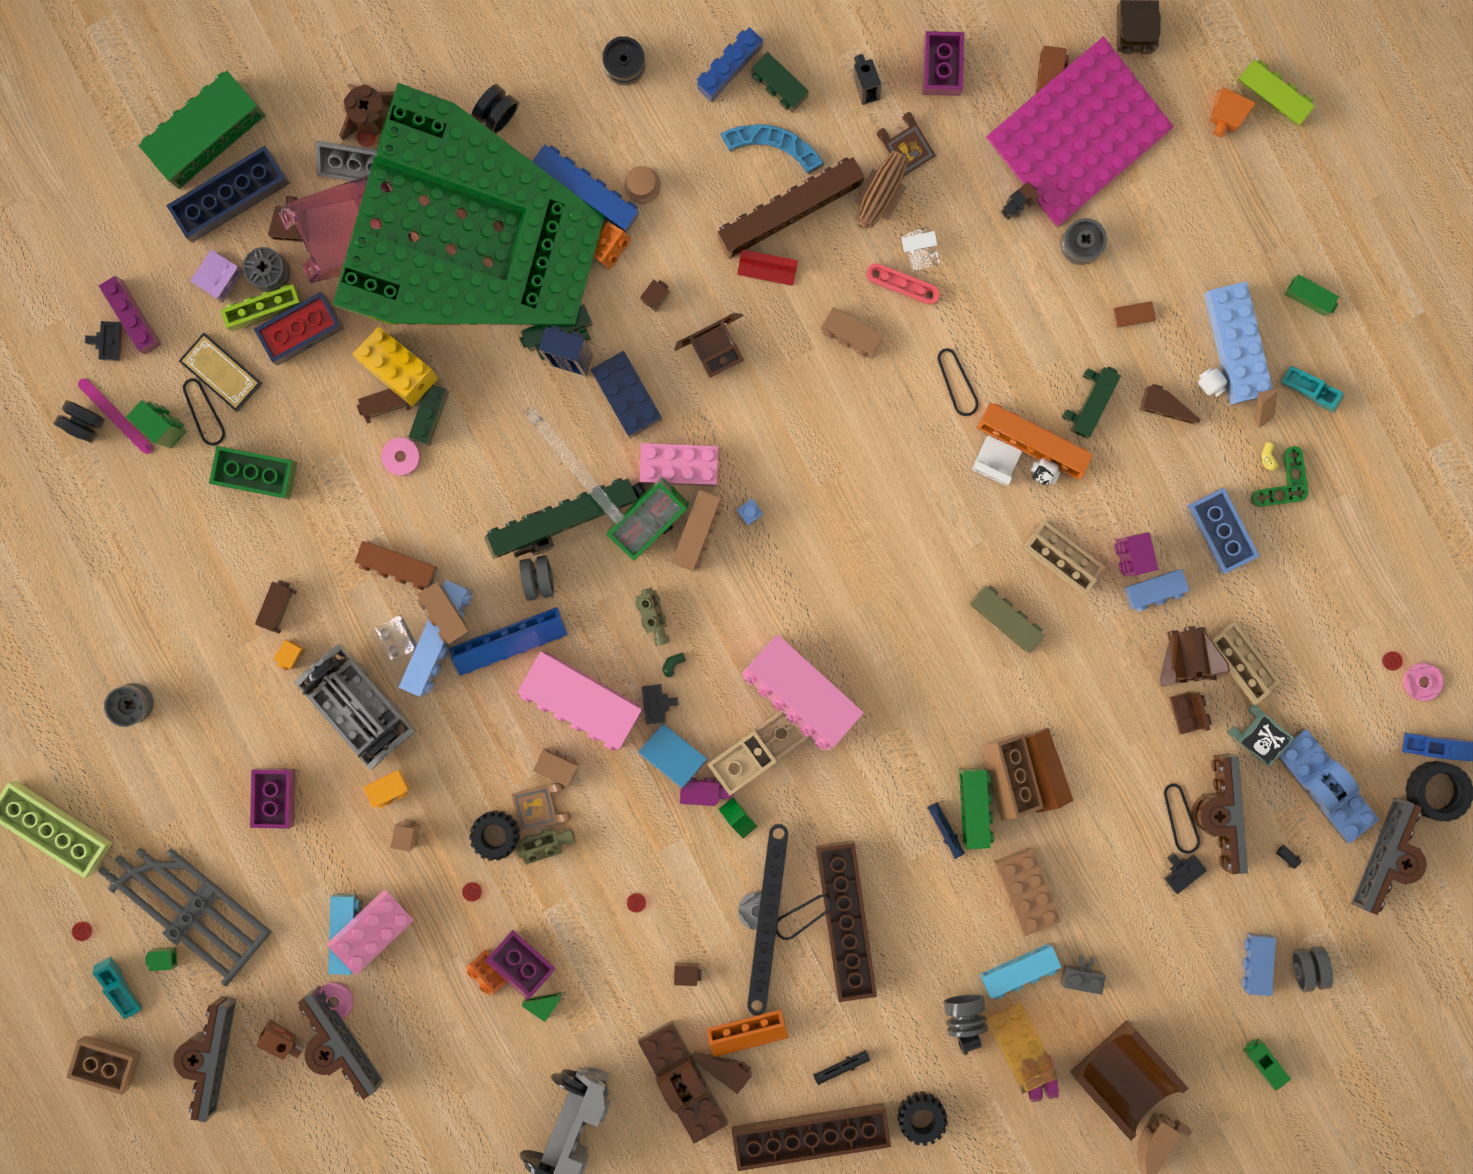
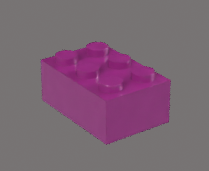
(943, 63)
(1136, 554)
(272, 798)
(520, 965)

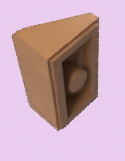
(1265, 406)

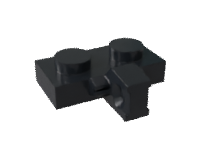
(107, 340)
(656, 703)
(1183, 872)

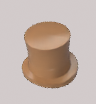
(642, 184)

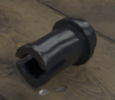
(1289, 857)

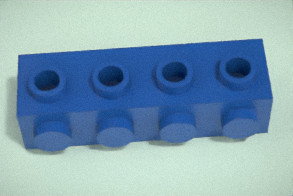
(730, 64)

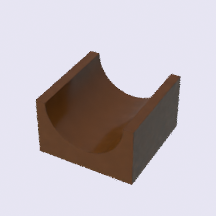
(1126, 1078)

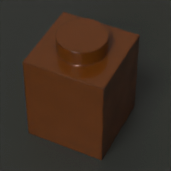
(655, 294)
(687, 974)

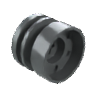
(274, 276)
(118, 703)
(965, 1015)

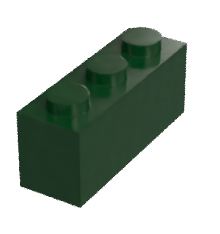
(779, 82)
(428, 414)

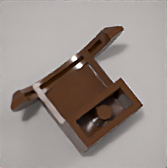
(715, 346)

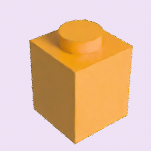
(288, 654)

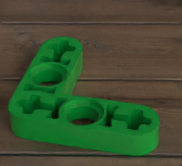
(1292, 484)

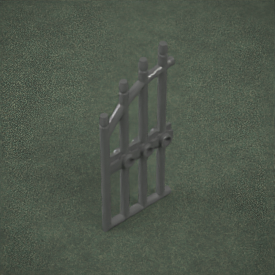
(191, 913)

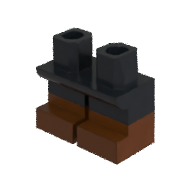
(1016, 202)

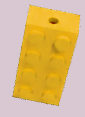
(395, 366)

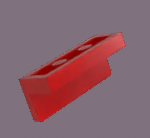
(767, 267)

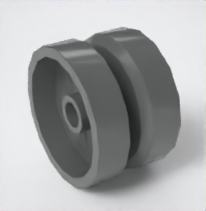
(1094, 238)
(539, 577)
(1312, 969)

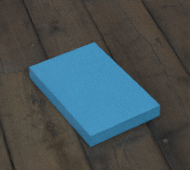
(672, 756)

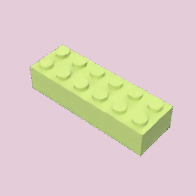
(51, 829)

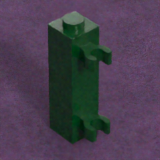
(532, 336)
(1095, 402)

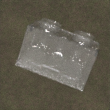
(922, 257)
(396, 638)

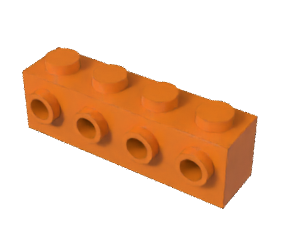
(747, 1033)

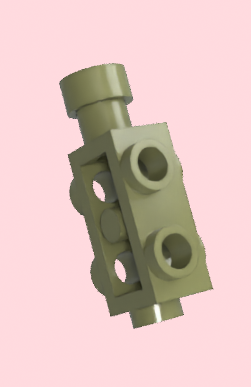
(650, 613)
(544, 845)

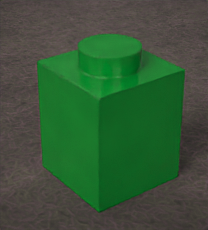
(161, 959)

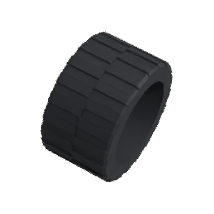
(1461, 797)

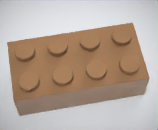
(696, 531)
(1012, 776)
(1027, 891)

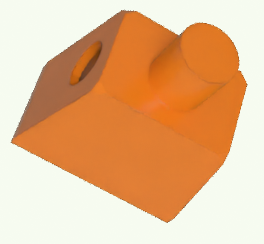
(1229, 111)

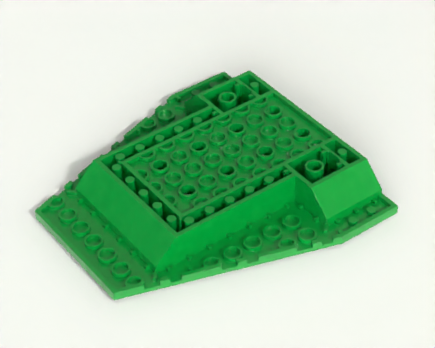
(457, 164)

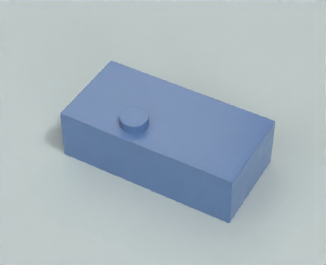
(1223, 530)

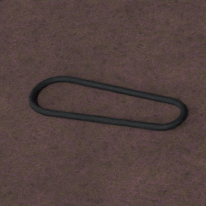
(948, 386)
(211, 407)
(1171, 820)
(801, 906)

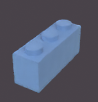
(1156, 590)
(1259, 964)

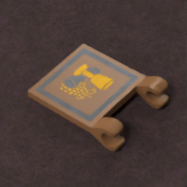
(536, 807)

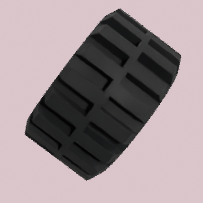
(480, 844)
(927, 1133)

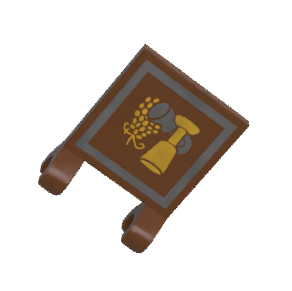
(909, 143)

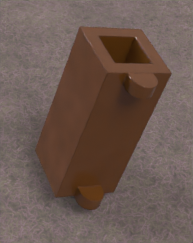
(380, 403)
(275, 606)

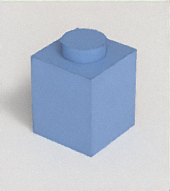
(749, 512)

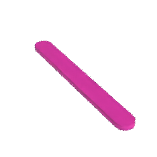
(115, 416)

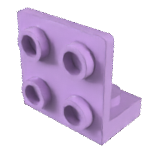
(217, 276)

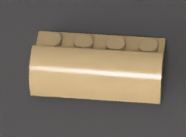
(1063, 557)
(1245, 663)

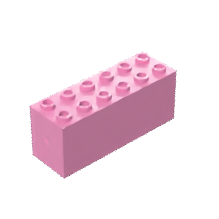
(801, 693)
(579, 700)

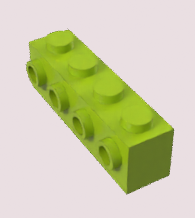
(1276, 93)
(261, 308)

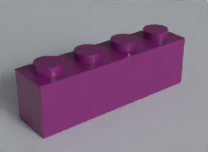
(130, 315)

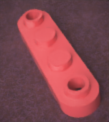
(903, 284)

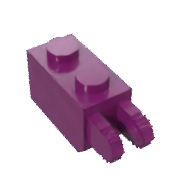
(703, 792)

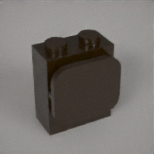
(1138, 26)

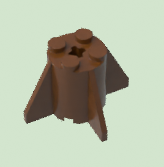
(365, 110)
(1191, 657)

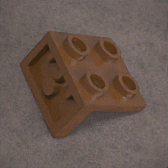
(1190, 712)

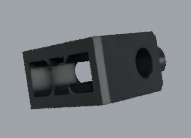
(866, 80)

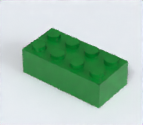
(253, 472)
(975, 808)

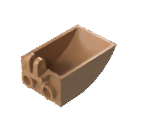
(1158, 1141)

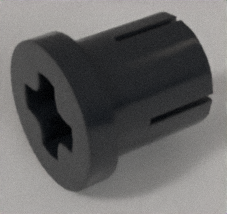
(969, 1044)

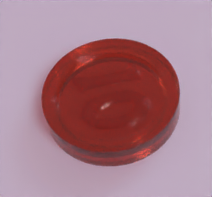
(365, 140)
(1392, 661)
(472, 891)
(636, 902)
(82, 931)

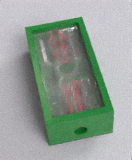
(648, 518)

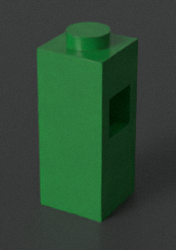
(1312, 295)
(1266, 1064)

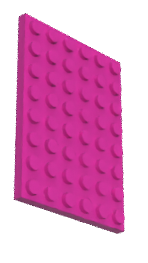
(1080, 131)

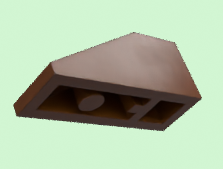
(1165, 404)
(726, 1070)

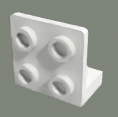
(996, 460)

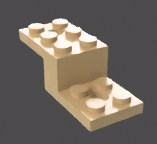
(756, 752)

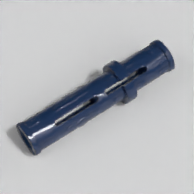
(946, 831)

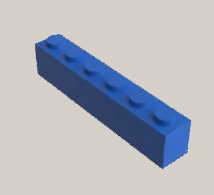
(589, 190)
(508, 641)

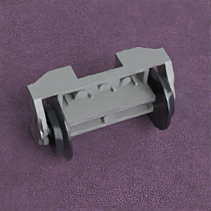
(344, 691)
(583, 1104)

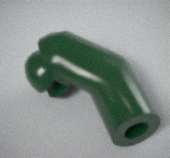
(670, 663)

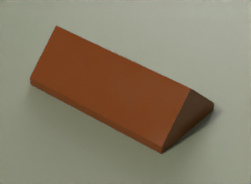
(1048, 770)

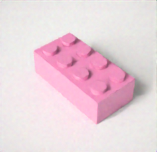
(679, 464)
(369, 932)

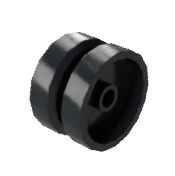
(624, 49)
(495, 108)
(79, 421)

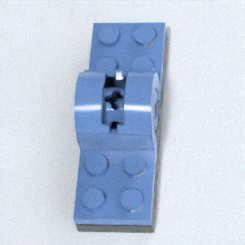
(1328, 786)

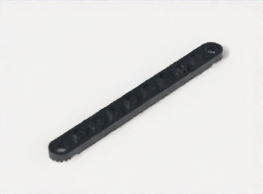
(767, 919)

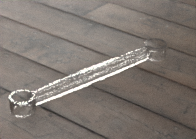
(573, 465)

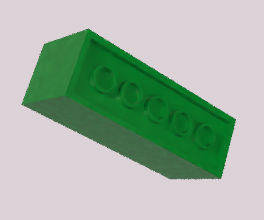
(201, 129)

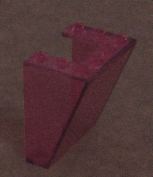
(327, 224)

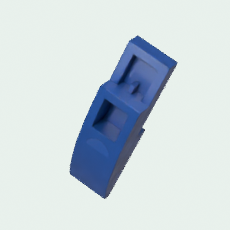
(1438, 747)

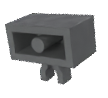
(1083, 979)

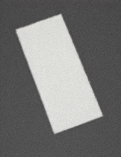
(919, 241)

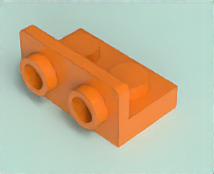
(610, 245)
(487, 978)

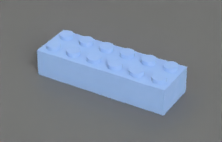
(1238, 342)
(431, 649)

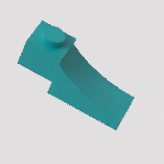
(1313, 389)
(116, 988)

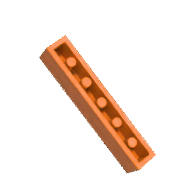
(1034, 440)

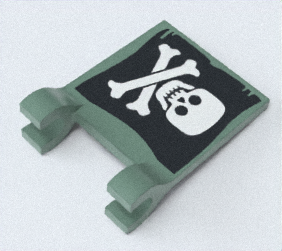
(1263, 737)

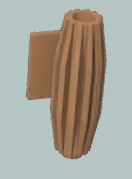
(881, 191)

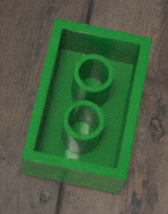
(157, 423)

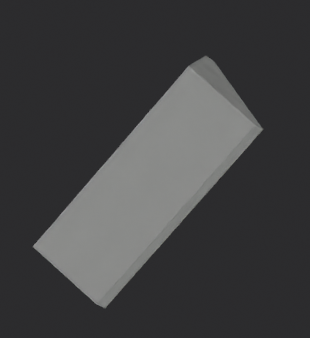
(343, 161)

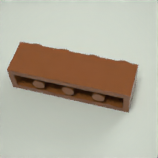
(1051, 64)
(396, 565)

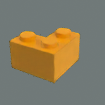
(386, 788)

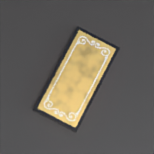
(220, 372)

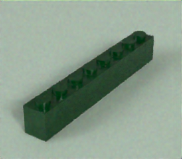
(556, 519)

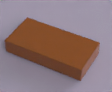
(1134, 314)

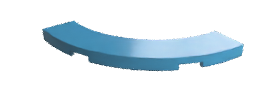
(776, 138)

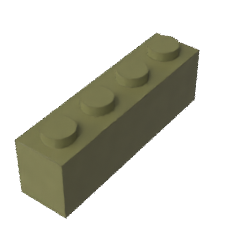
(1006, 619)

